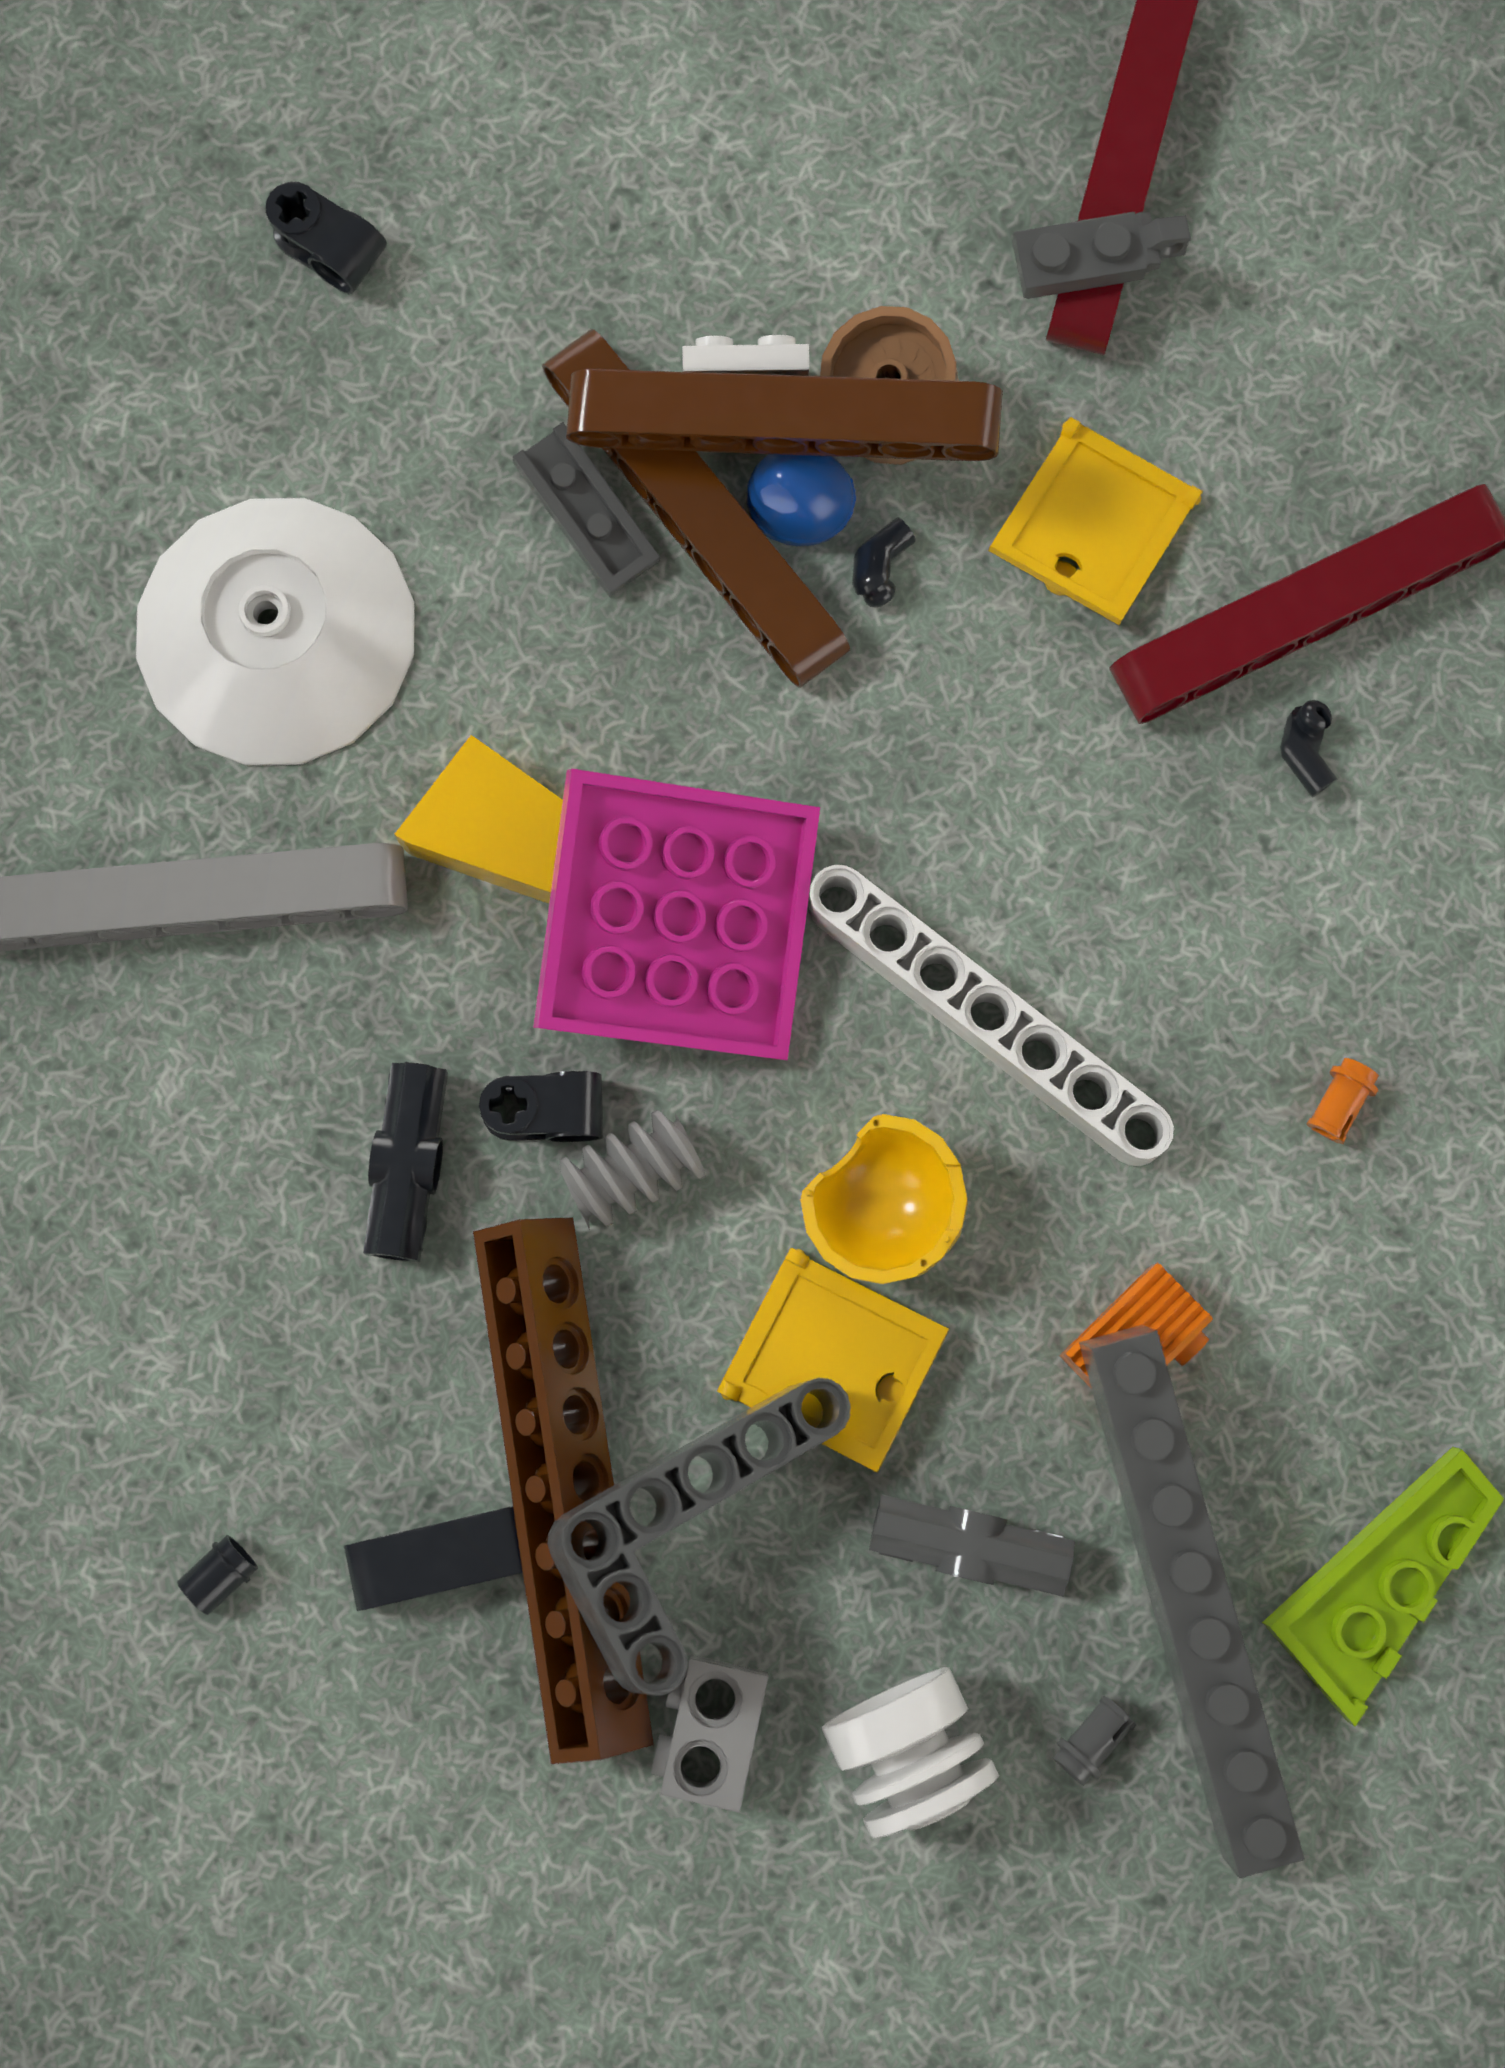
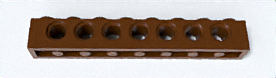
(554, 1464)

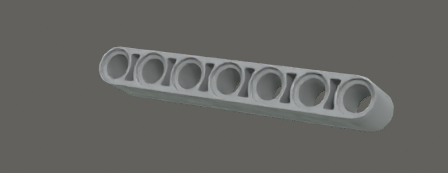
(202, 896)

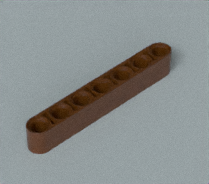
(785, 414)
(718, 536)

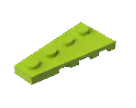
(1374, 1591)

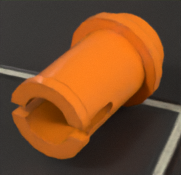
(1343, 1099)

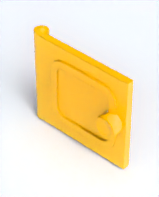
(1103, 513)
(842, 1332)

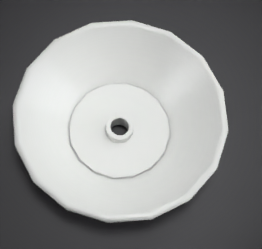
(284, 685)

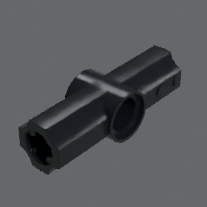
(405, 1162)

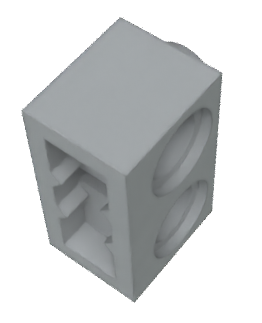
(727, 1734)

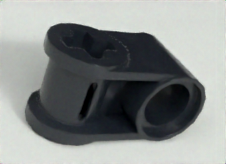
(329, 241)
(558, 1107)

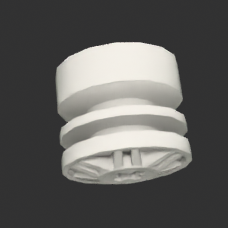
(910, 1753)

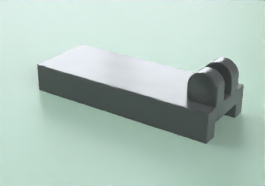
(586, 510)

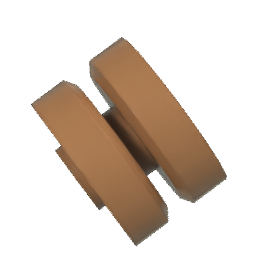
(892, 346)

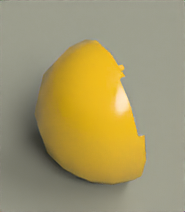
(887, 1203)

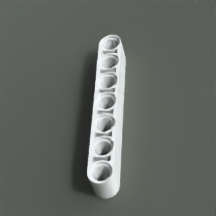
(1001, 1045)

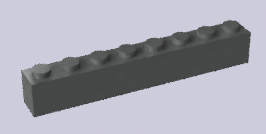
(1191, 1601)

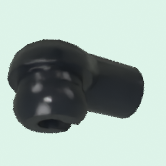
(874, 560)
(1302, 744)

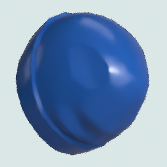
(800, 498)

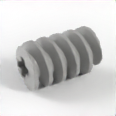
(631, 1168)

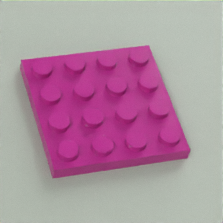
(676, 915)

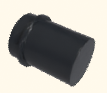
(217, 1575)

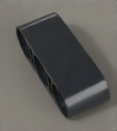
(434, 1558)

